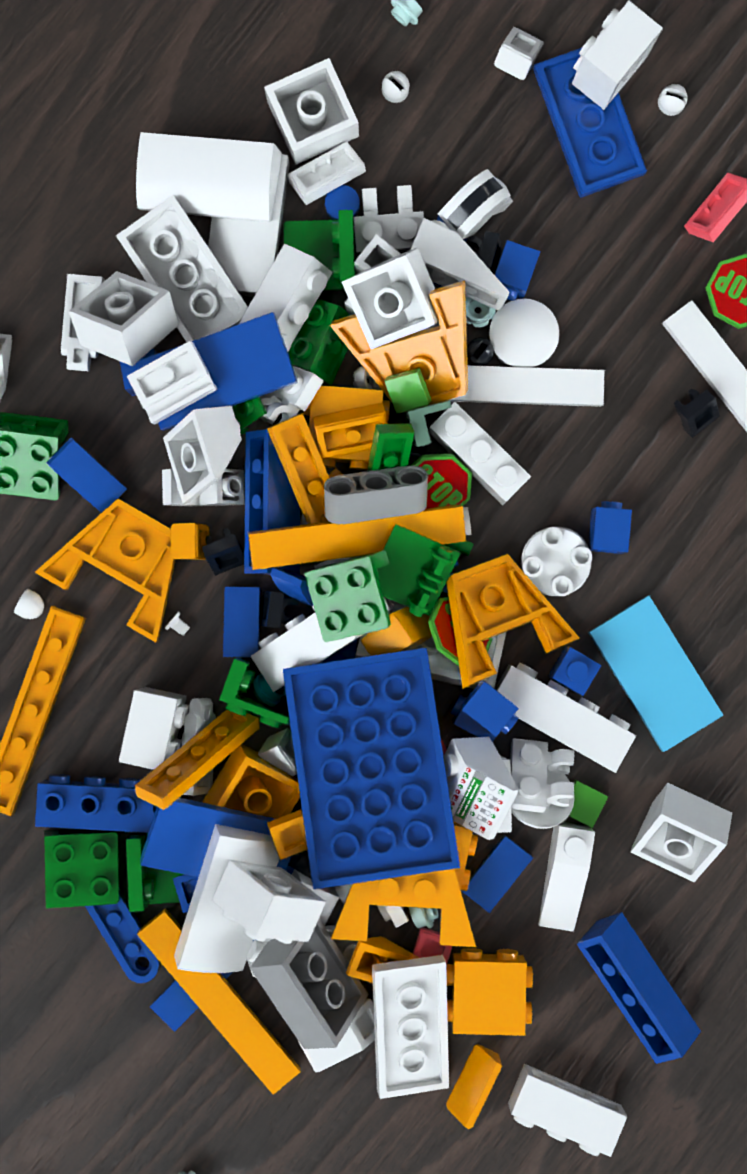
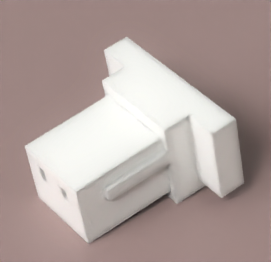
(177, 624)

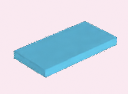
(655, 673)

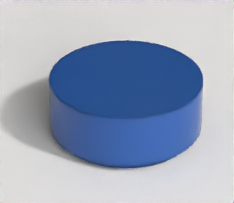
(342, 199)

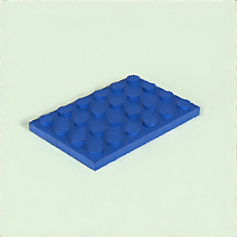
(370, 768)

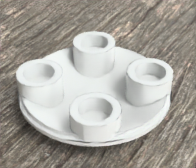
(524, 333)
(556, 561)

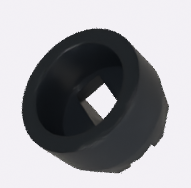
(485, 357)

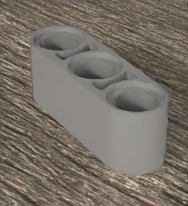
(375, 494)

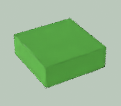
(408, 390)
(587, 804)

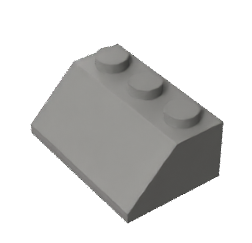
(310, 987)

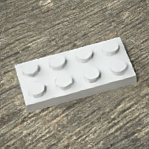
(410, 1026)

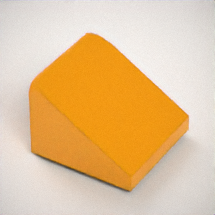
(188, 541)

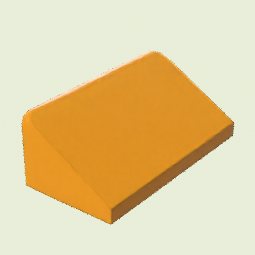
(348, 430)
(474, 1085)

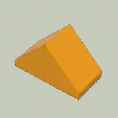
(404, 634)
(374, 951)

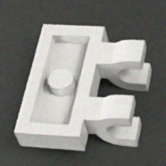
(396, 229)
(291, 398)
(529, 771)

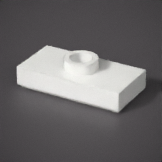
(326, 173)

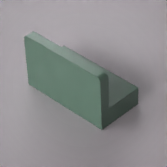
(417, 420)

